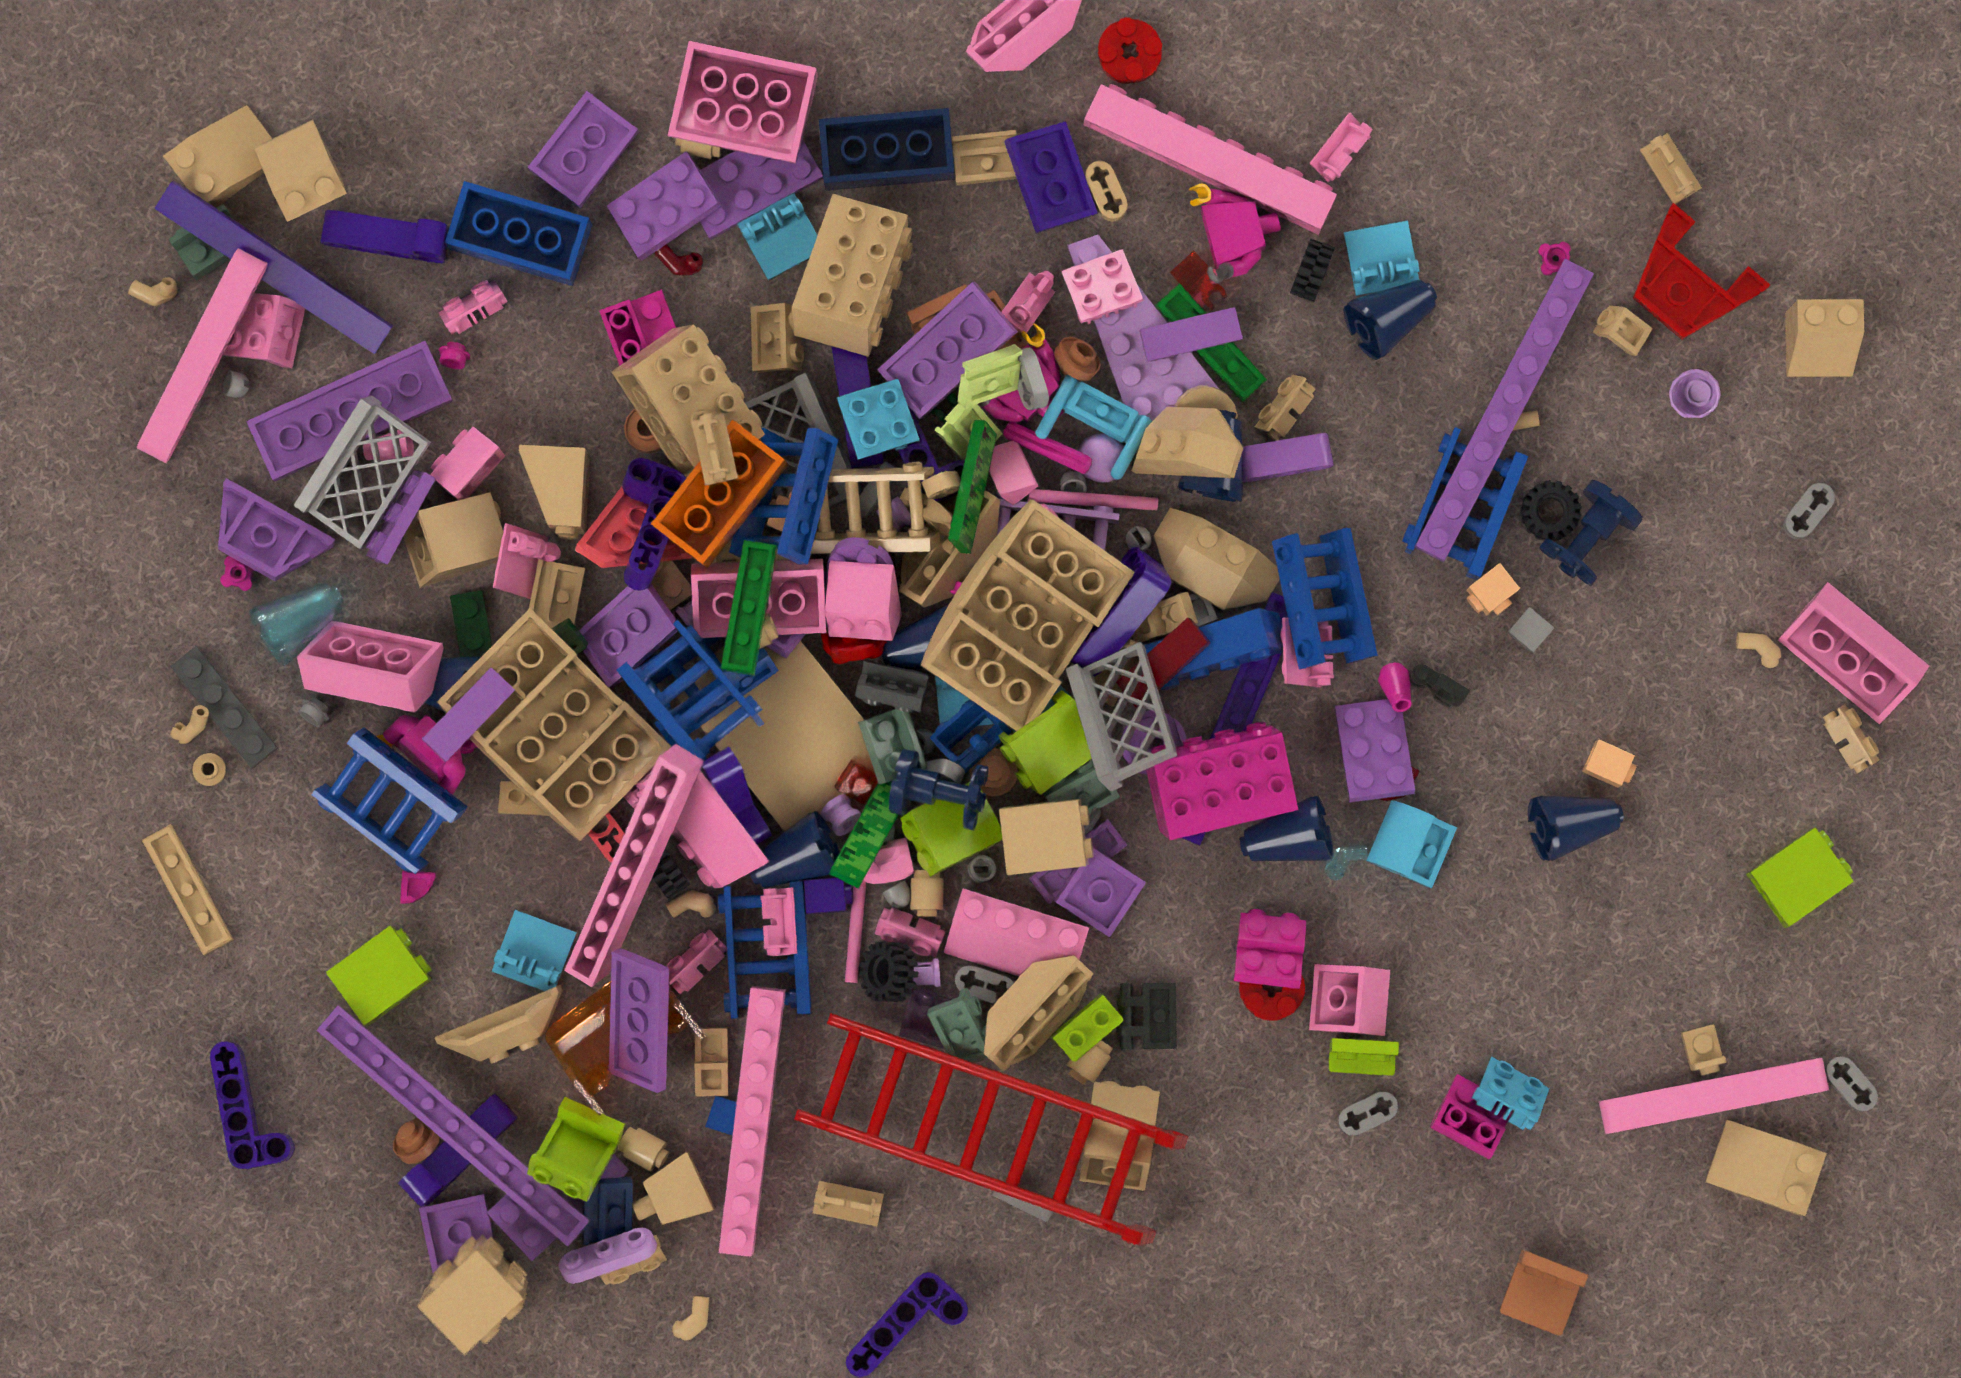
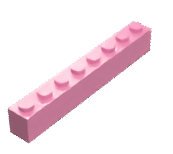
(1210, 158)
(634, 864)
(752, 1121)

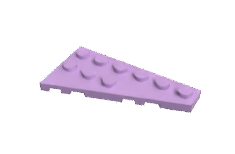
(1141, 384)

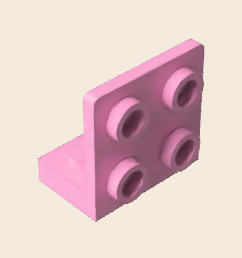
(268, 330)

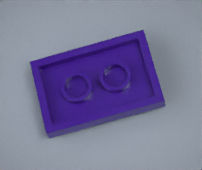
(1050, 177)

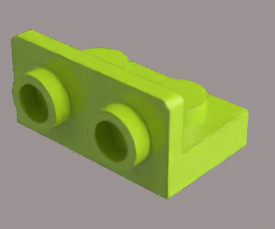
(1087, 1027)
(1362, 1056)

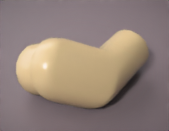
(154, 295)
(1763, 645)
(195, 726)
(692, 900)
(695, 1322)

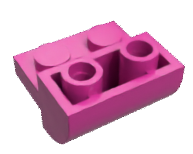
(636, 324)
(1467, 1122)

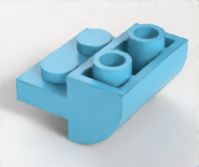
(1411, 843)

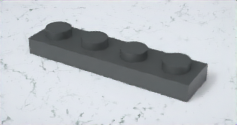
(224, 707)

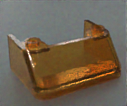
(583, 1040)

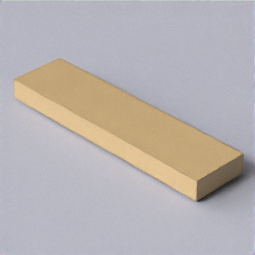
(187, 890)

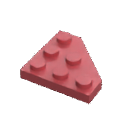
(615, 532)

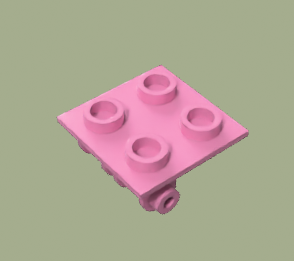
(1102, 286)
(457, 309)
(519, 559)
(1313, 676)

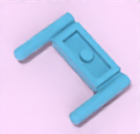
(1100, 413)

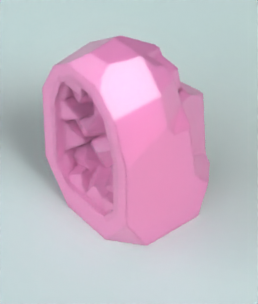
(891, 863)

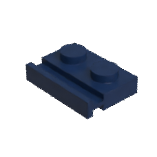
(608, 1209)

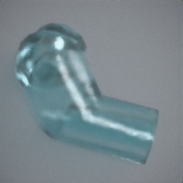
(1342, 858)

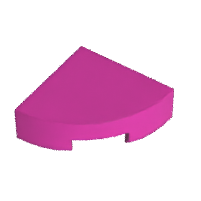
(415, 885)

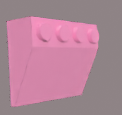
(743, 102)
(713, 836)

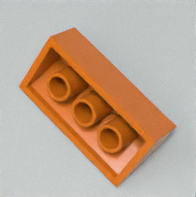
(708, 516)

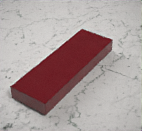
(1170, 656)

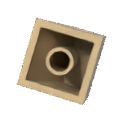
(300, 170)
(1823, 337)
(560, 485)
(454, 538)
(1045, 836)
(1107, 1140)

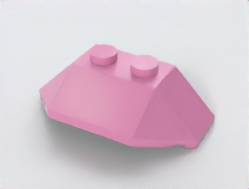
(1020, 32)

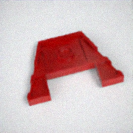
(1682, 293)

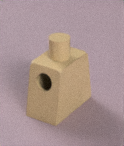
(674, 1193)

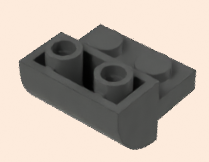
(892, 686)

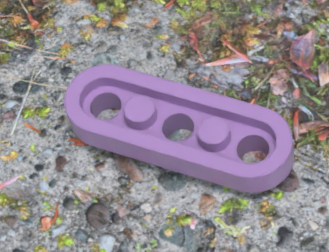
(607, 1255)

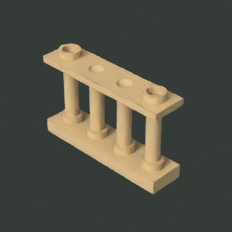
(918, 537)

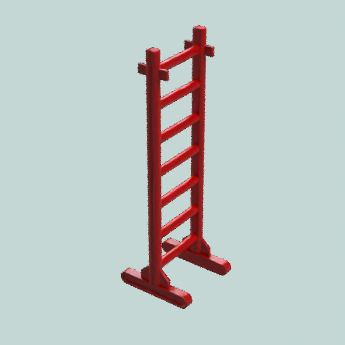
(1134, 1234)

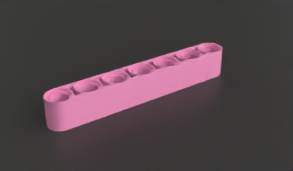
(202, 355)
(1713, 1095)

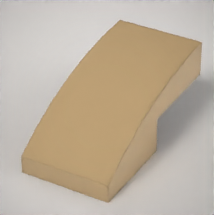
(933, 513)
(1165, 618)
(712, 1062)

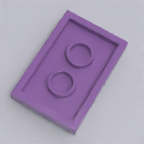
(583, 149)
(664, 205)
(399, 517)
(627, 631)
(1374, 751)

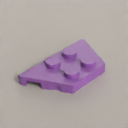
(265, 534)

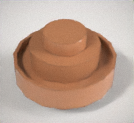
(1077, 359)
(639, 434)
(1000, 776)
(415, 1142)

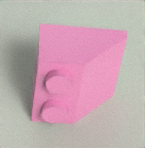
(466, 463)
(862, 601)
(1349, 999)

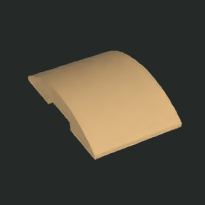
(1024, 615)
(561, 728)
(804, 738)

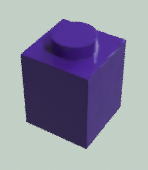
(827, 896)

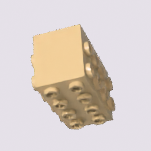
(852, 275)
(678, 383)
(474, 1293)

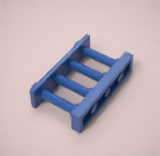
(806, 498)
(1497, 499)
(1347, 593)
(744, 683)
(659, 701)
(417, 787)
(796, 964)

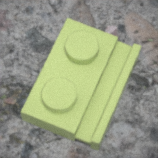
(989, 376)
(959, 425)

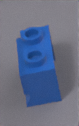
(961, 724)

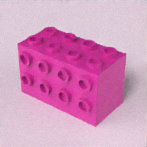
(1222, 781)

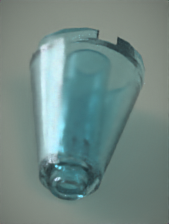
(295, 619)

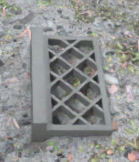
(816, 416)
(342, 452)
(1094, 720)

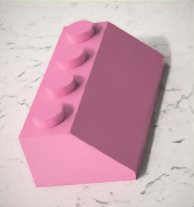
(793, 603)
(1854, 653)
(371, 666)
(1009, 935)

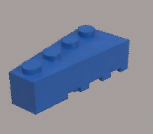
(1233, 642)

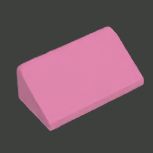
(1011, 472)

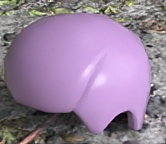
(1694, 393)
(1104, 454)

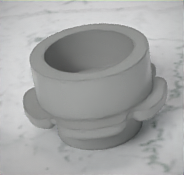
(314, 712)

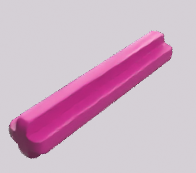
(1048, 447)

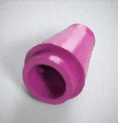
(1396, 685)

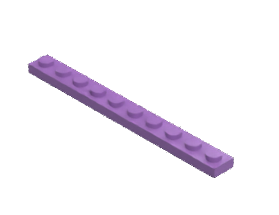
(1504, 410)
(452, 1125)

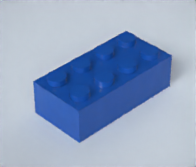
(518, 233)

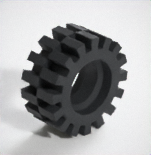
(1312, 270)
(1554, 491)
(669, 876)
(876, 971)

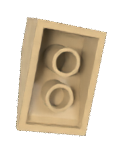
(220, 157)
(1766, 1168)

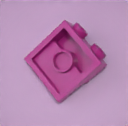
(1270, 949)

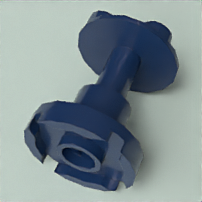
(1598, 524)
(926, 787)

